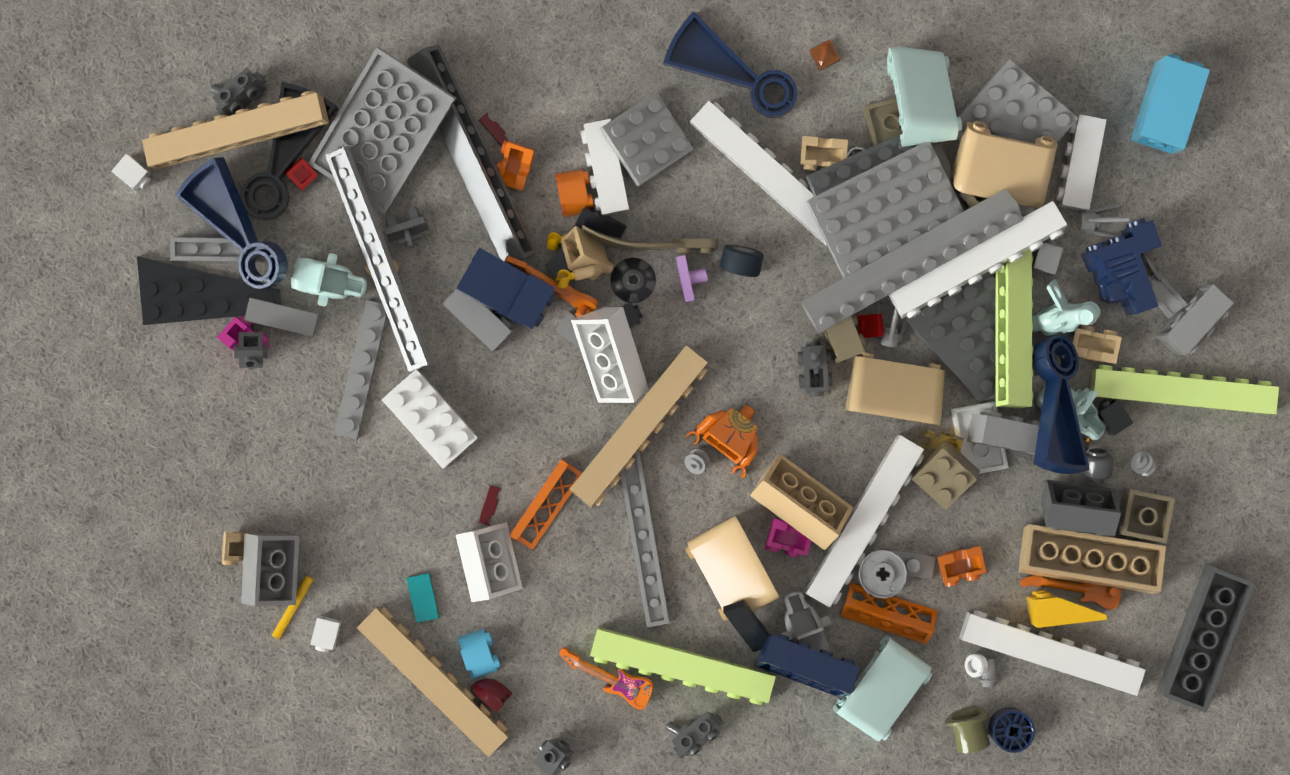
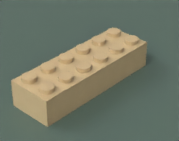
(1092, 559)

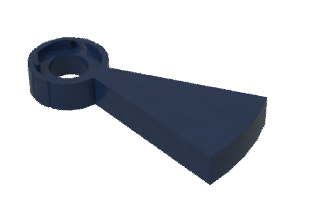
(704, 53)
(216, 200)
(1059, 434)

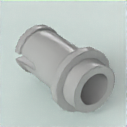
(989, 678)

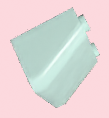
(923, 95)
(884, 689)

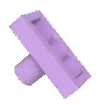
(689, 278)

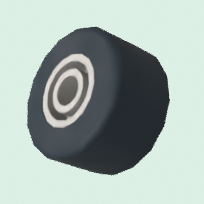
(741, 260)

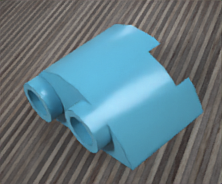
(477, 654)

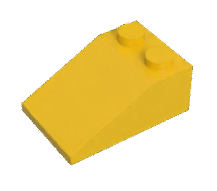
(1051, 610)

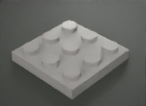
(646, 138)

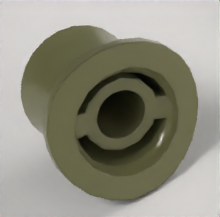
(969, 729)

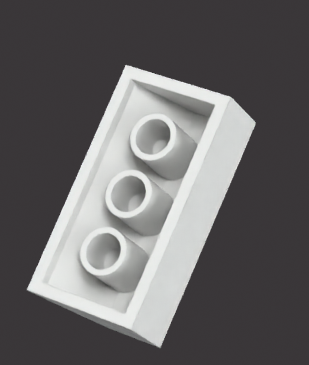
(610, 355)

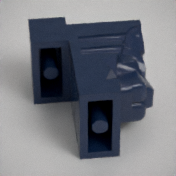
(1120, 268)
(506, 289)

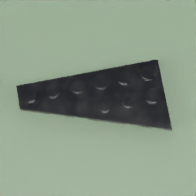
(185, 294)

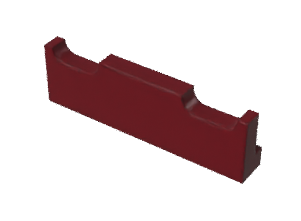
(494, 129)
(489, 505)

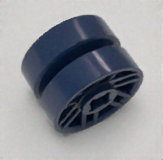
(1023, 729)

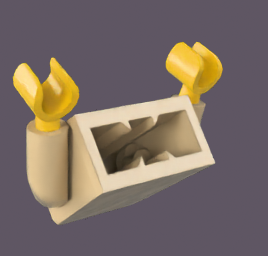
(583, 256)

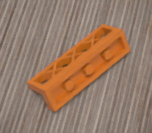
(539, 499)
(888, 618)

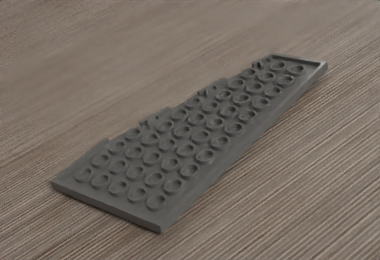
(961, 325)

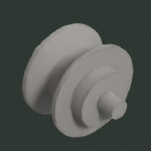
(697, 461)
(1143, 464)

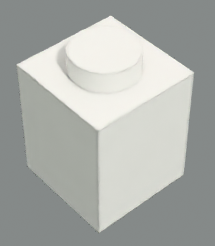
(132, 173)
(325, 633)

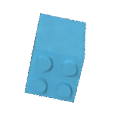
(1170, 104)

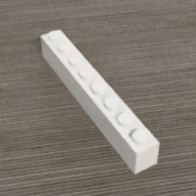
(756, 163)
(983, 258)
(864, 520)
(1051, 653)

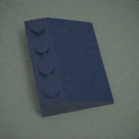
(807, 666)

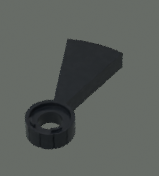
(283, 155)

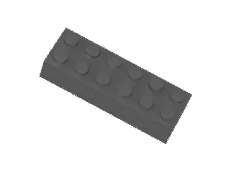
(1205, 638)

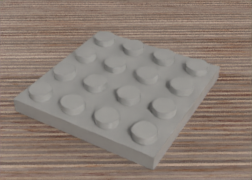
(1017, 107)

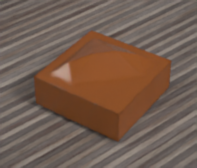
(824, 55)

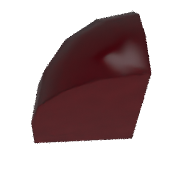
(491, 692)

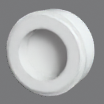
(976, 665)

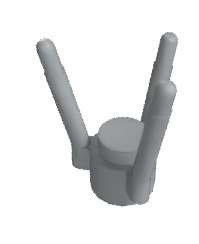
(1091, 220)
(891, 335)

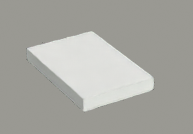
(982, 456)

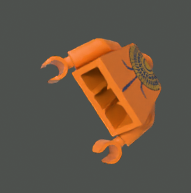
(731, 435)

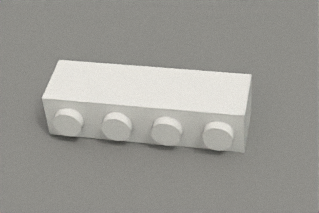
(1081, 163)
(606, 170)

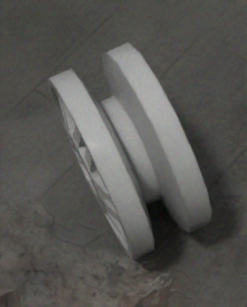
(873, 584)

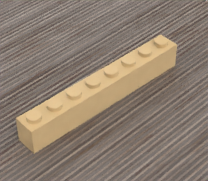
(235, 130)
(639, 426)
(433, 681)

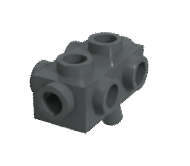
(238, 92)
(814, 361)
(691, 737)

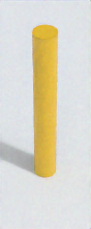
(291, 609)

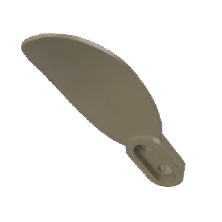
(682, 246)

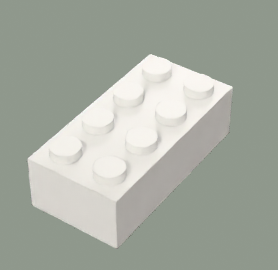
(430, 418)

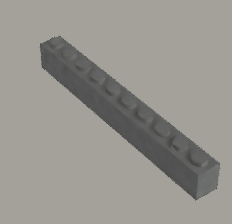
(476, 161)

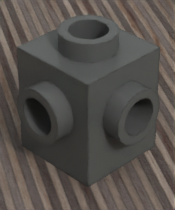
(250, 350)
(554, 756)

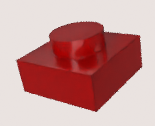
(301, 174)
(871, 325)

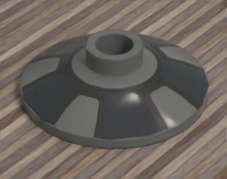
(633, 292)

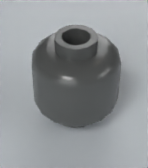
(1100, 465)

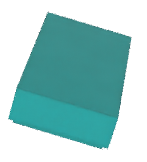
(422, 597)

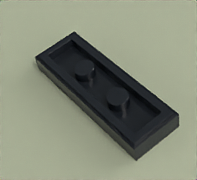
(747, 624)

